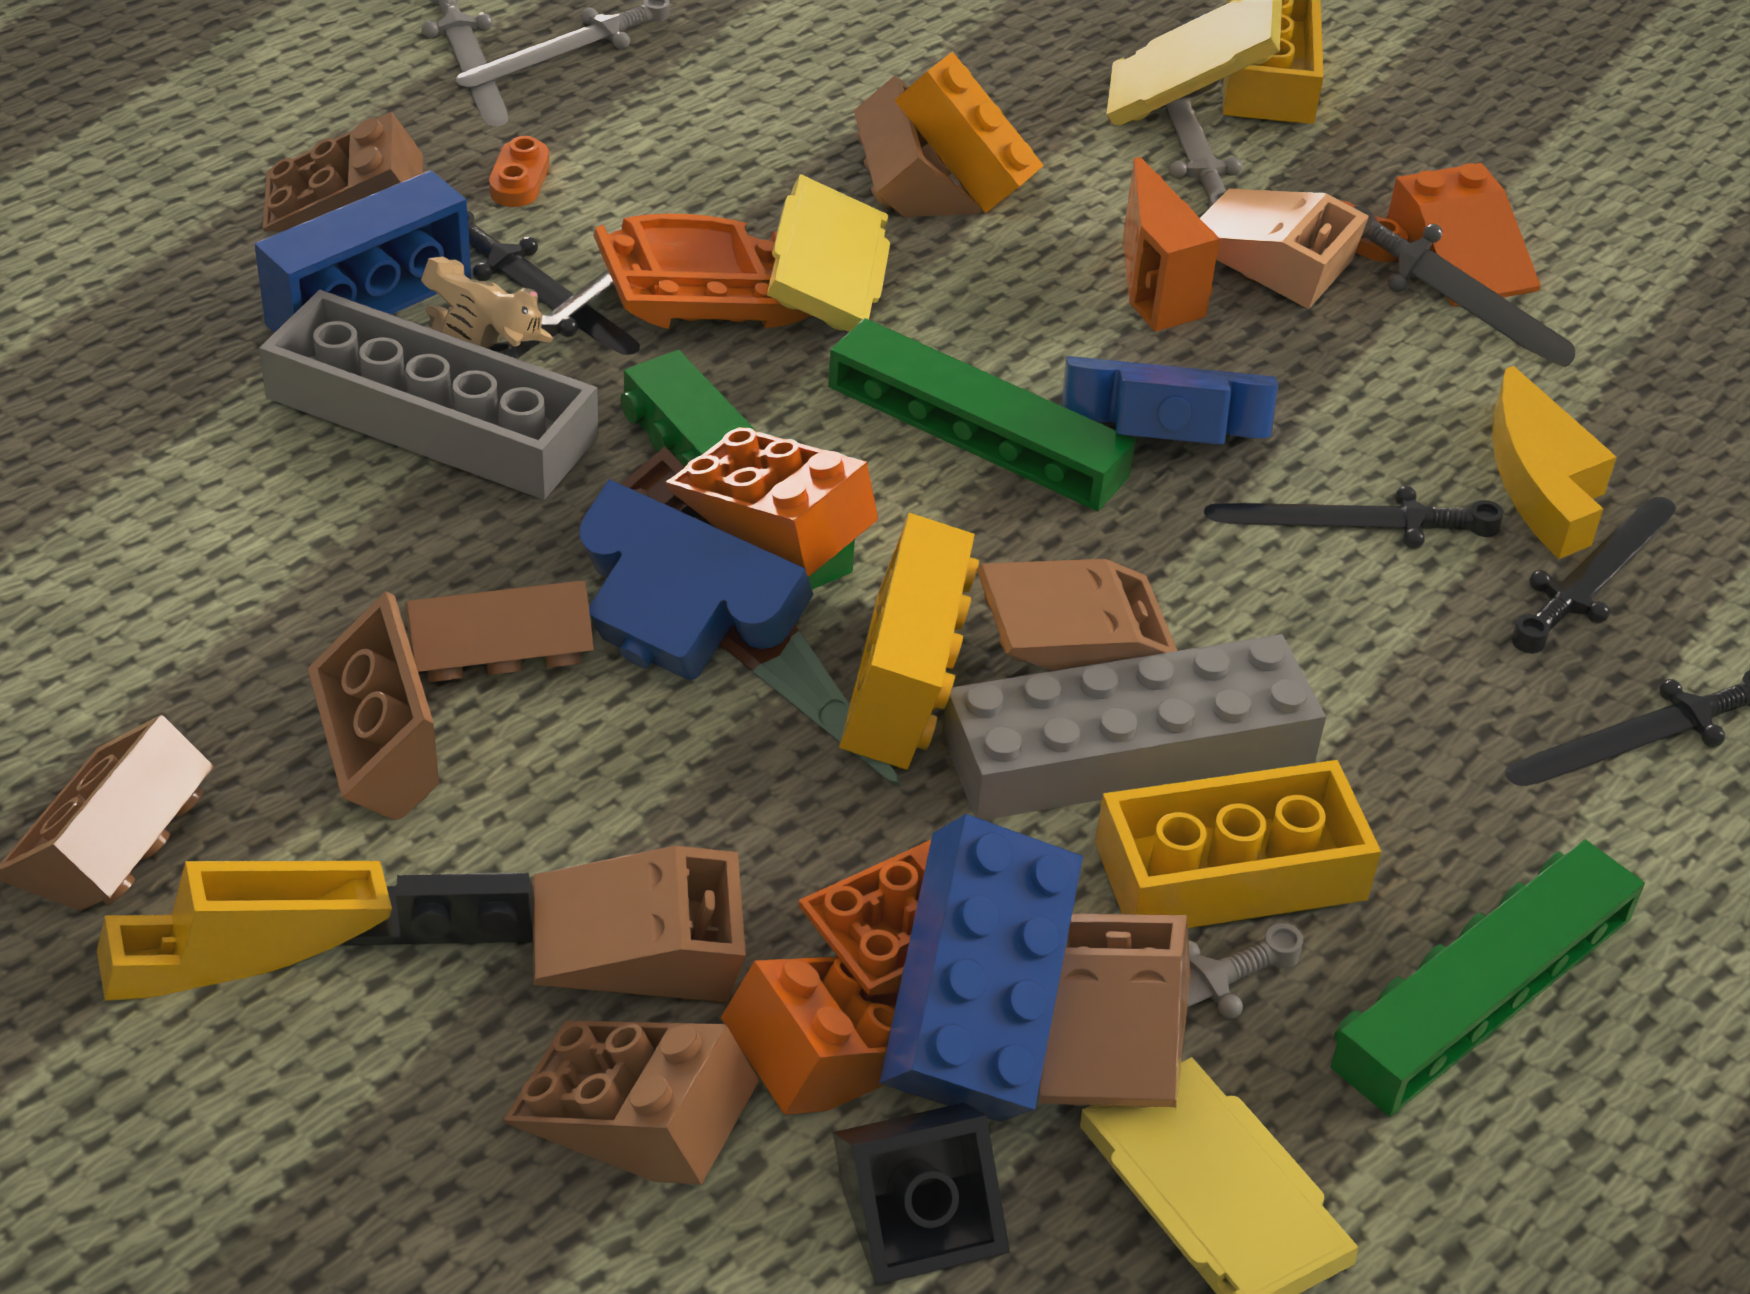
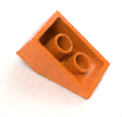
(1475, 225)

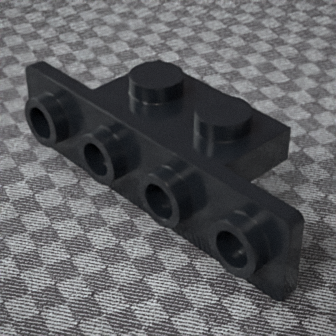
(455, 910)

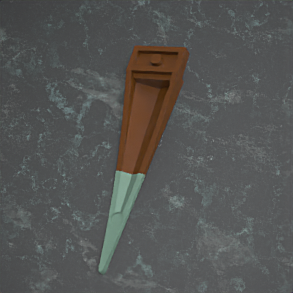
(787, 667)

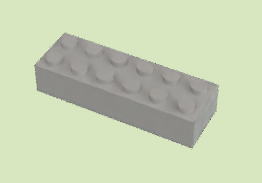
(431, 393)
(1130, 725)

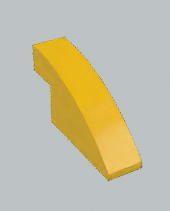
(1549, 465)
(240, 924)

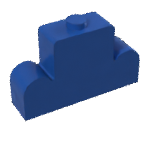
(1170, 400)
(683, 584)

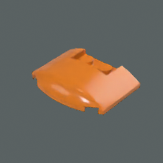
(692, 270)

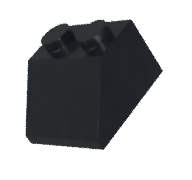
(923, 1191)

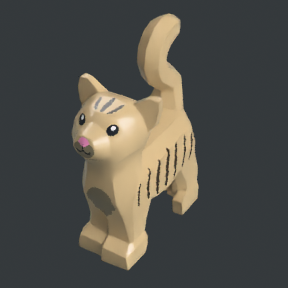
(481, 308)

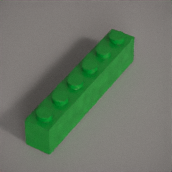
(981, 414)
(689, 418)
(1484, 976)

